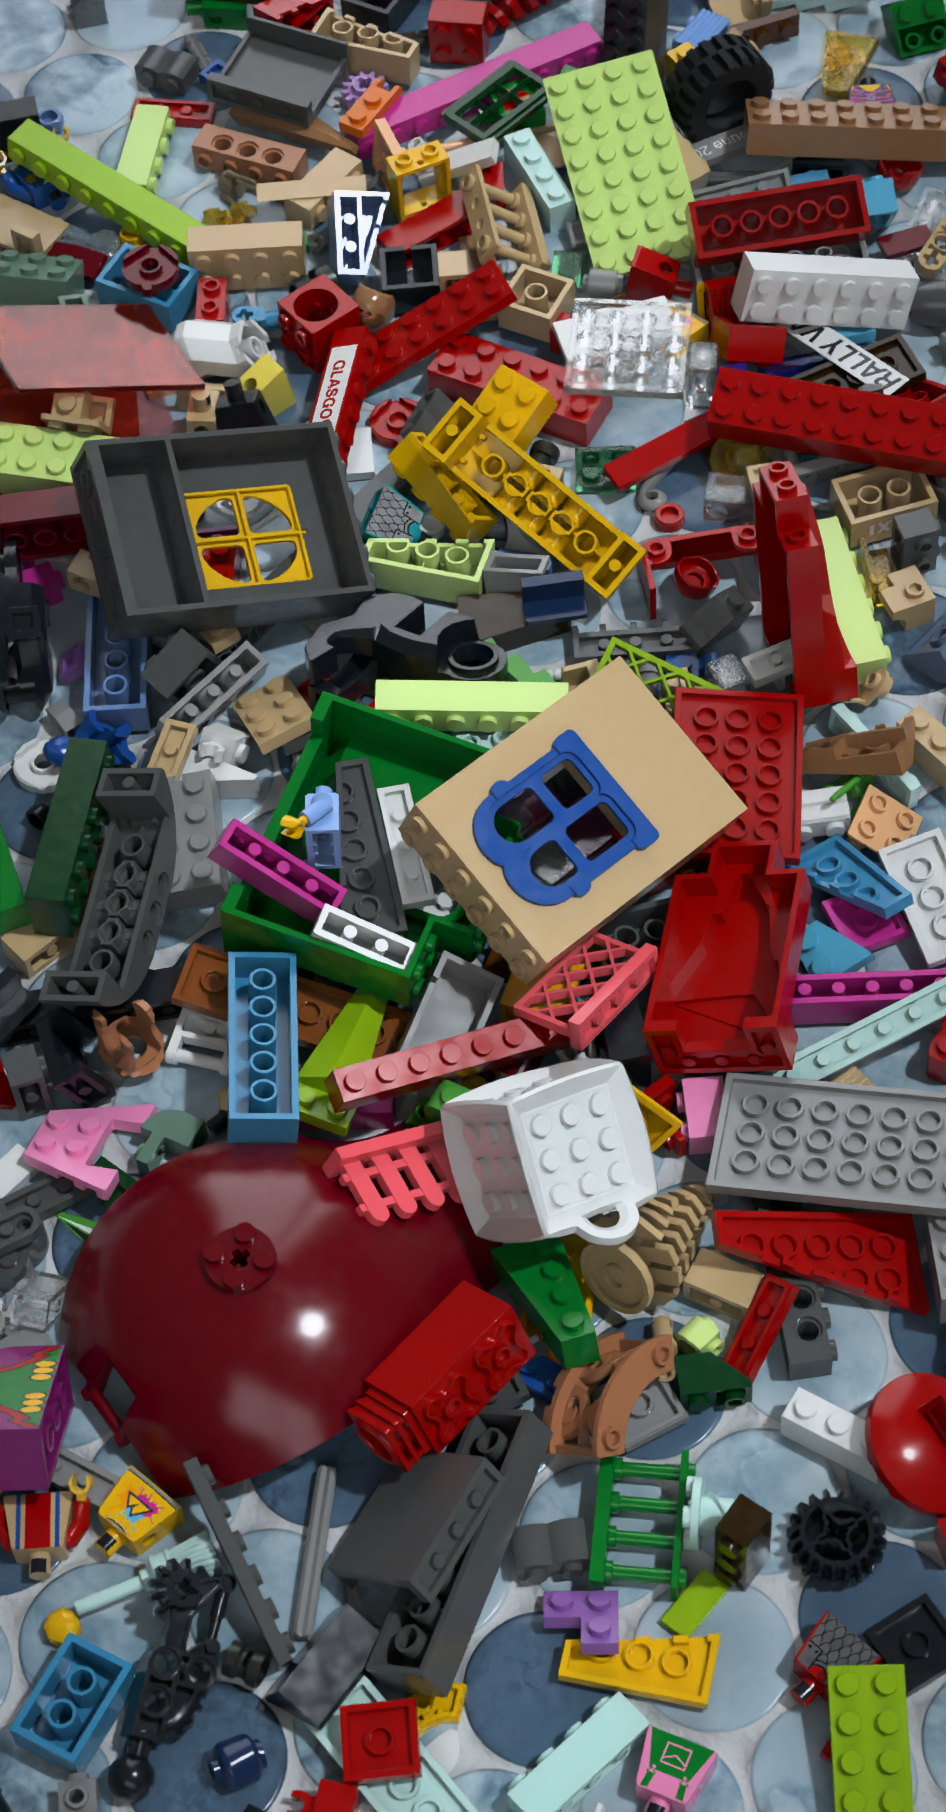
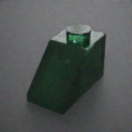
(571, 265)

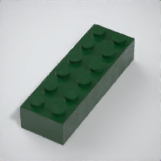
(69, 841)

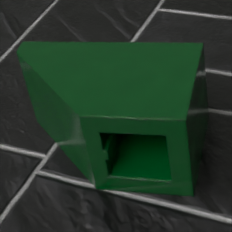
(709, 1382)

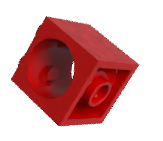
(311, 317)

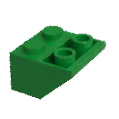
(915, 25)

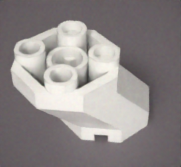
(222, 346)

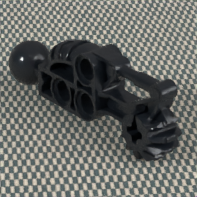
(177, 1697)

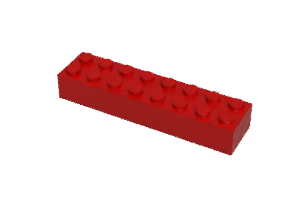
(829, 421)

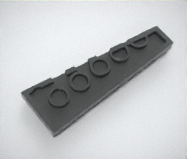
(366, 857)

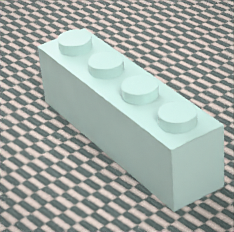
(533, 167)
(582, 1760)

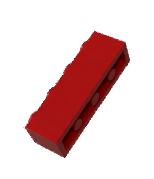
(437, 224)

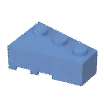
(352, 231)

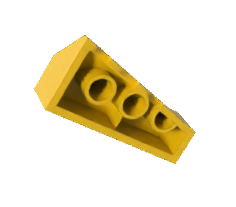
(445, 493)

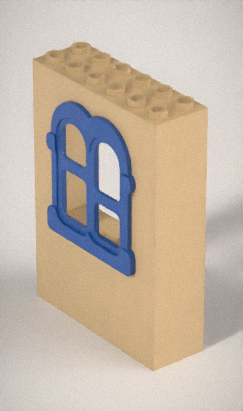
(635, 771)

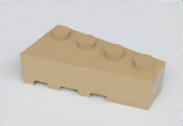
(371, 50)

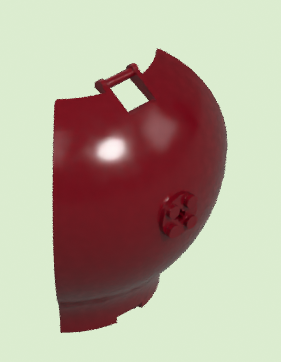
(252, 1304)

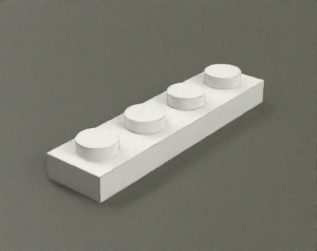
(410, 873)

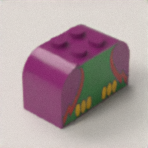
(33, 1414)

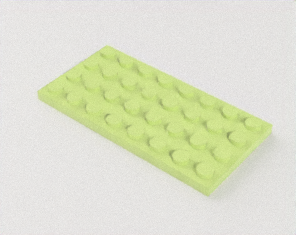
(622, 160)

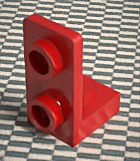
(664, 1093)

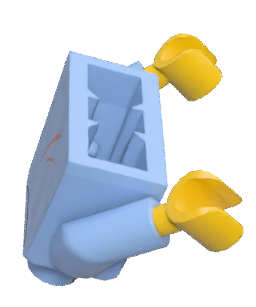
(322, 828)

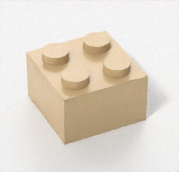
(539, 302)

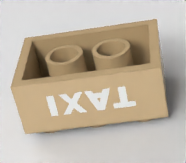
(872, 497)

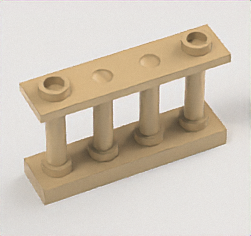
(520, 213)

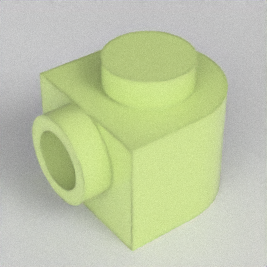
(699, 1336)

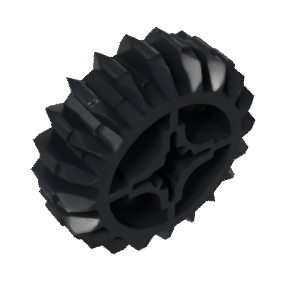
(857, 1521)

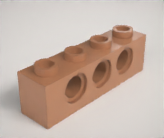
(248, 155)

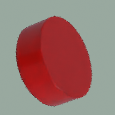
(669, 517)

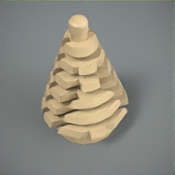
(652, 1261)

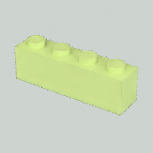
(147, 145)

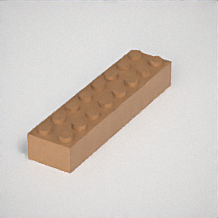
(844, 129)

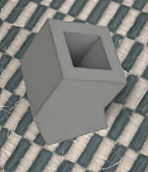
(63, 718)

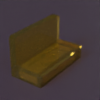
(874, 567)

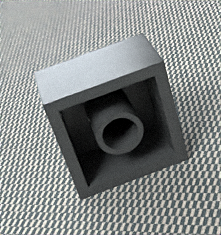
(179, 665)

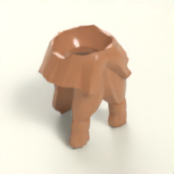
(118, 1050)

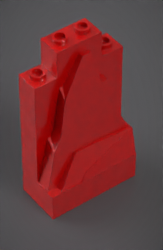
(797, 588)
(730, 964)

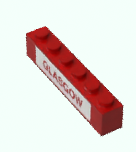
(345, 383)

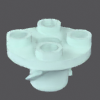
(701, 1513)

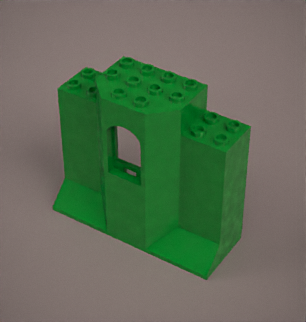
(396, 755)

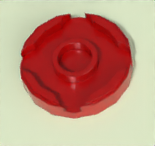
(388, 419)

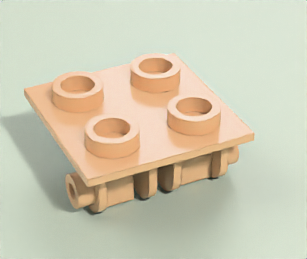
(881, 821)

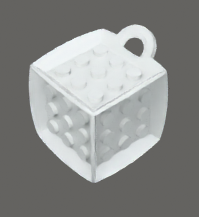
(550, 1153)

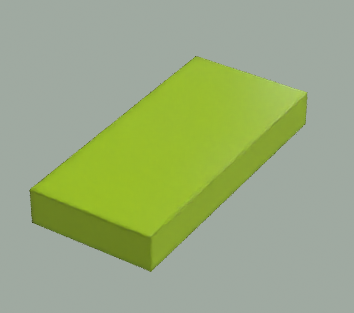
(695, 1604)

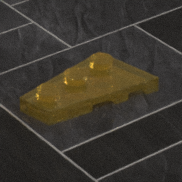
(845, 61)

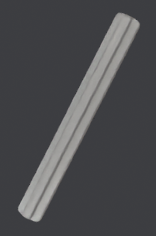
(314, 1553)

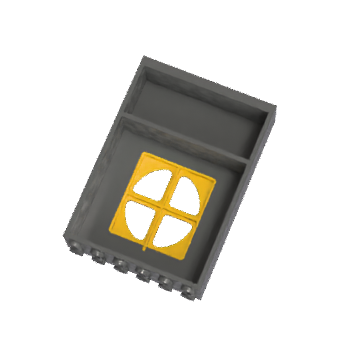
(143, 512)

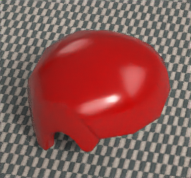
(904, 174)
(695, 577)

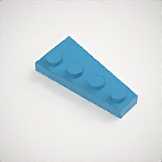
(853, 877)

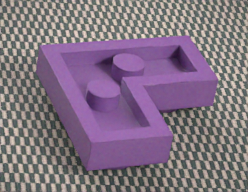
(591, 1611)

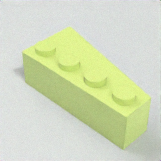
(429, 567)

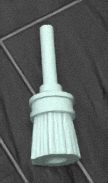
(197, 1549)

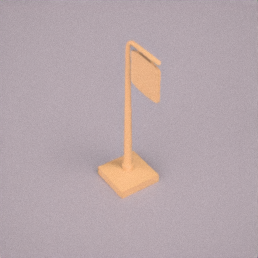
(386, 145)

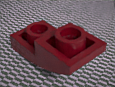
(92, 260)

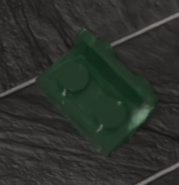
(590, 473)

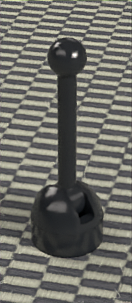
(38, 814)

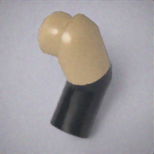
(219, 1121)

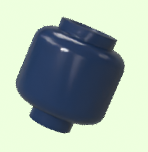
(237, 1762)

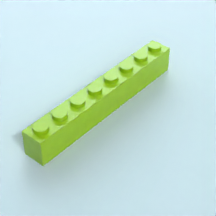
(100, 187)

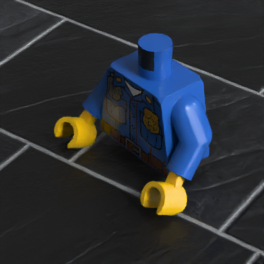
(28, 188)

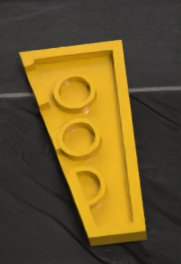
(657, 1669)

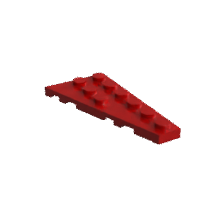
(848, 1251)

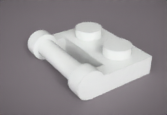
(199, 1031)

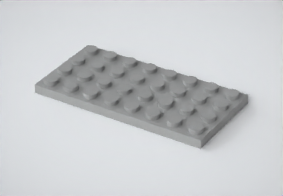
(831, 1144)

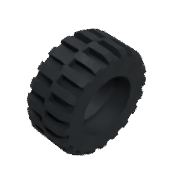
(712, 83)

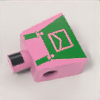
(672, 1772)

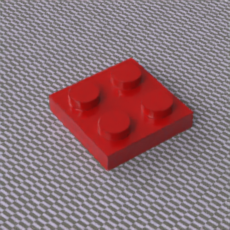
(380, 1741)

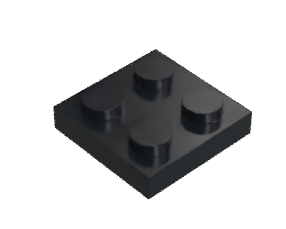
(912, 1638)

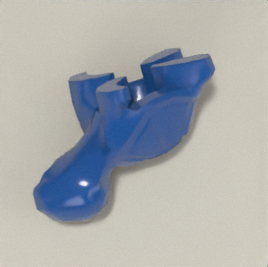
(92, 729)

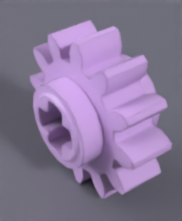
(357, 86)

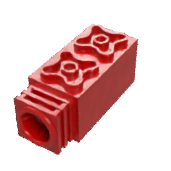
(440, 1376)

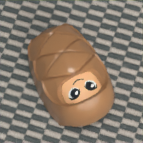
(375, 308)

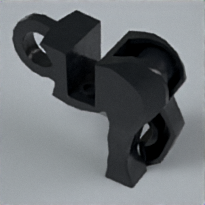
(24, 642)
(393, 643)

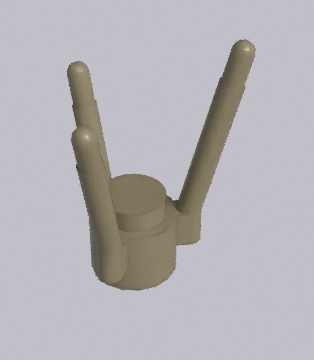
(235, 186)

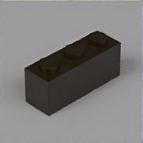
(742, 1543)

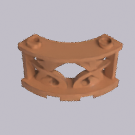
(571, 1414)

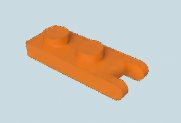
(369, 107)

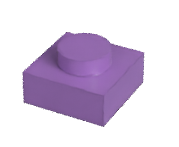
(72, 664)

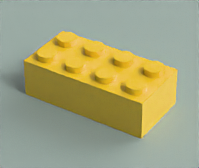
(515, 406)

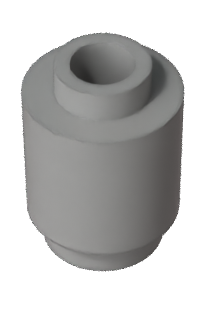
(603, 283)

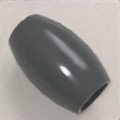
(929, 305)

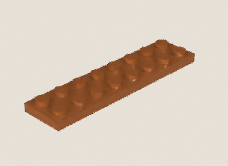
(204, 990)

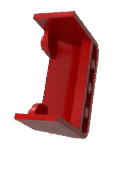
(709, 544)

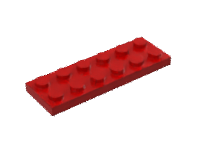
(439, 321)

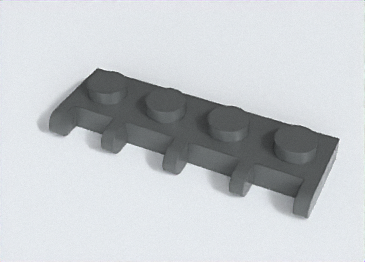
(654, 640)

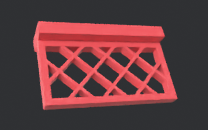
(609, 996)

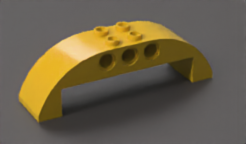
(533, 498)

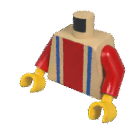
(45, 1526)

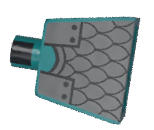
(392, 517)

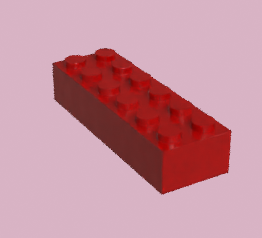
(778, 220)
(470, 362)

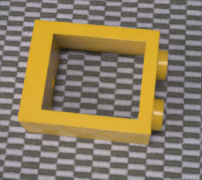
(411, 162)

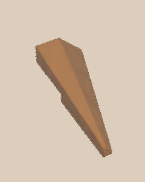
(317, 135)
(863, 753)

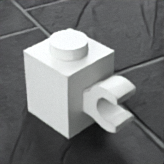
(224, 744)

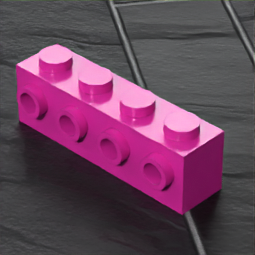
(275, 871)

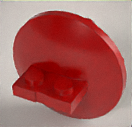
(909, 1441)

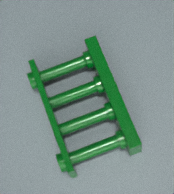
(607, 1536)

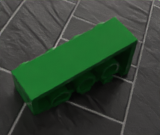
(549, 1294)

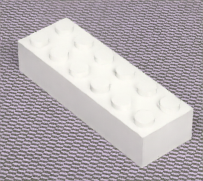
(824, 290)

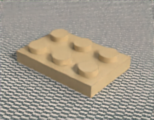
(274, 714)

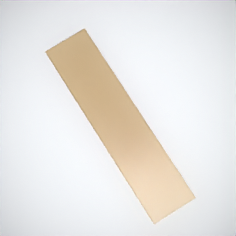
(309, 188)

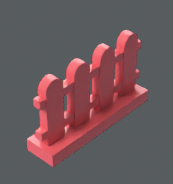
(383, 1159)

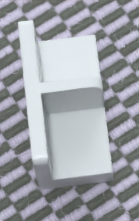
(769, 665)

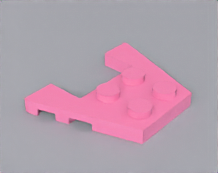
(73, 1139)

